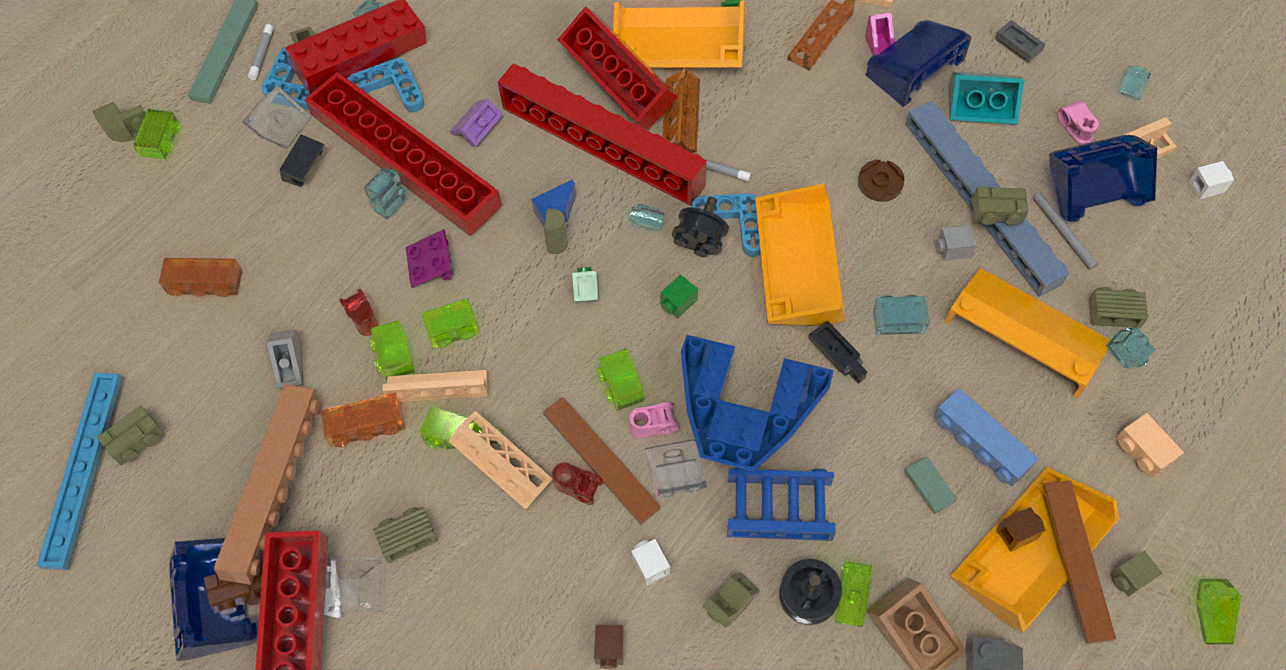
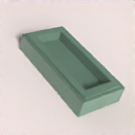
(930, 485)

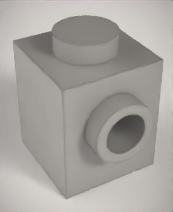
(956, 242)

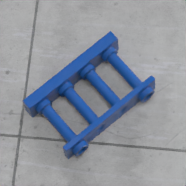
(793, 527)

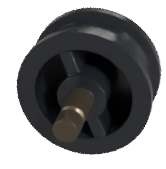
(700, 229)
(810, 591)

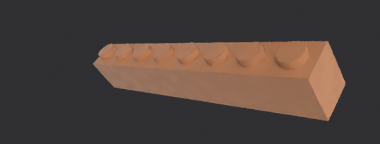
(267, 485)

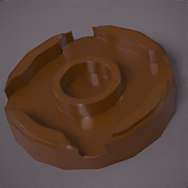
(881, 180)

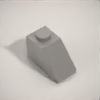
(285, 358)

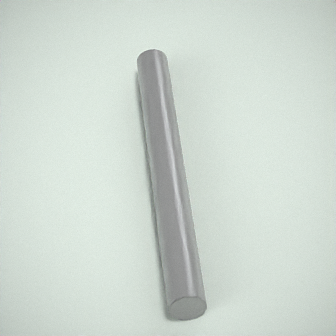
(1065, 231)

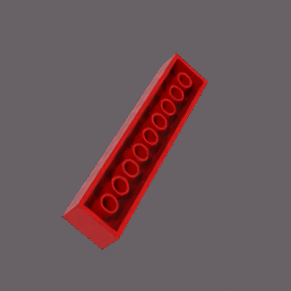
(603, 134)
(397, 146)

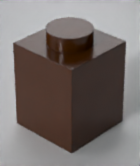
(1021, 529)
(609, 646)

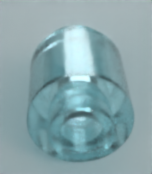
(647, 217)

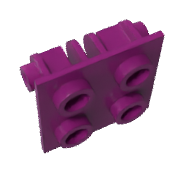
(429, 259)

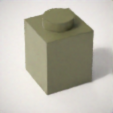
(1135, 574)

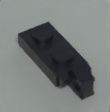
(838, 351)

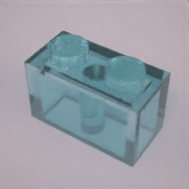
(901, 315)

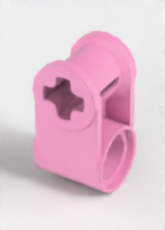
(1078, 122)
(655, 420)

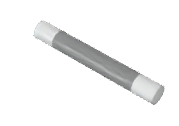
(261, 50)
(727, 170)

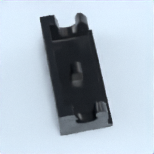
(300, 160)

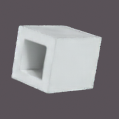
(1211, 180)
(650, 561)

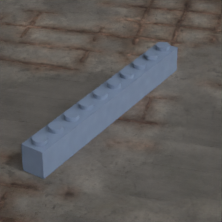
(966, 173)

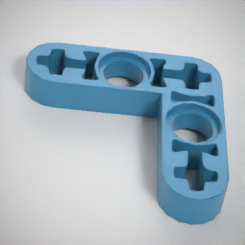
(391, 76)
(272, 80)
(738, 210)

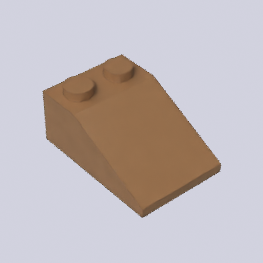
(916, 627)

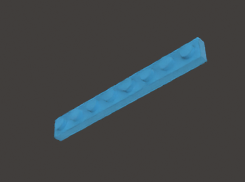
(79, 473)

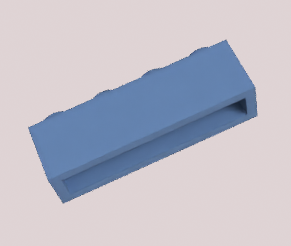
(985, 437)

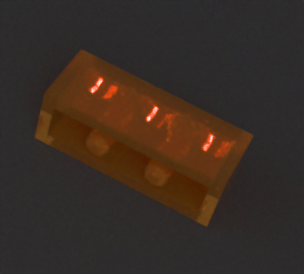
(200, 276)
(362, 420)

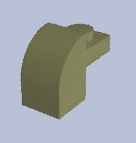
(119, 125)
(731, 600)

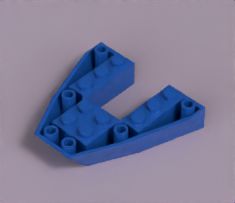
(737, 432)

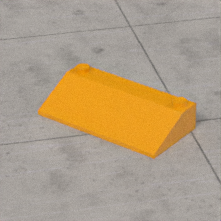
(684, 35)
(799, 257)
(1031, 327)
(1024, 581)

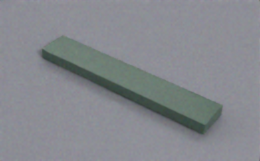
(223, 51)

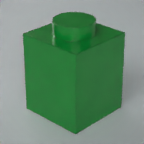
(678, 296)

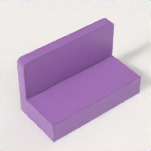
(477, 121)

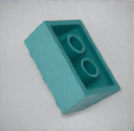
(985, 97)

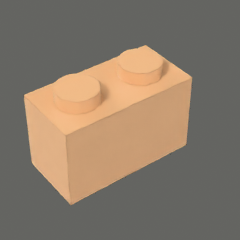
(1149, 445)

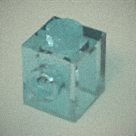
(1131, 347)

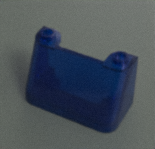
(916, 57)
(1103, 173)
(195, 624)

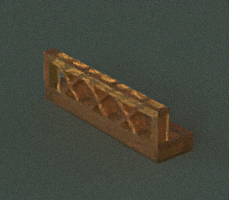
(823, 37)
(686, 110)

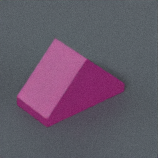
(879, 32)

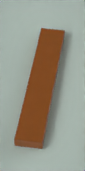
(602, 460)
(1079, 563)

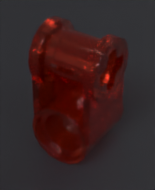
(358, 310)
(581, 484)

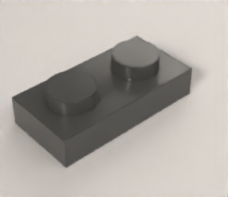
(1020, 40)

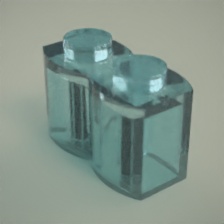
(385, 192)

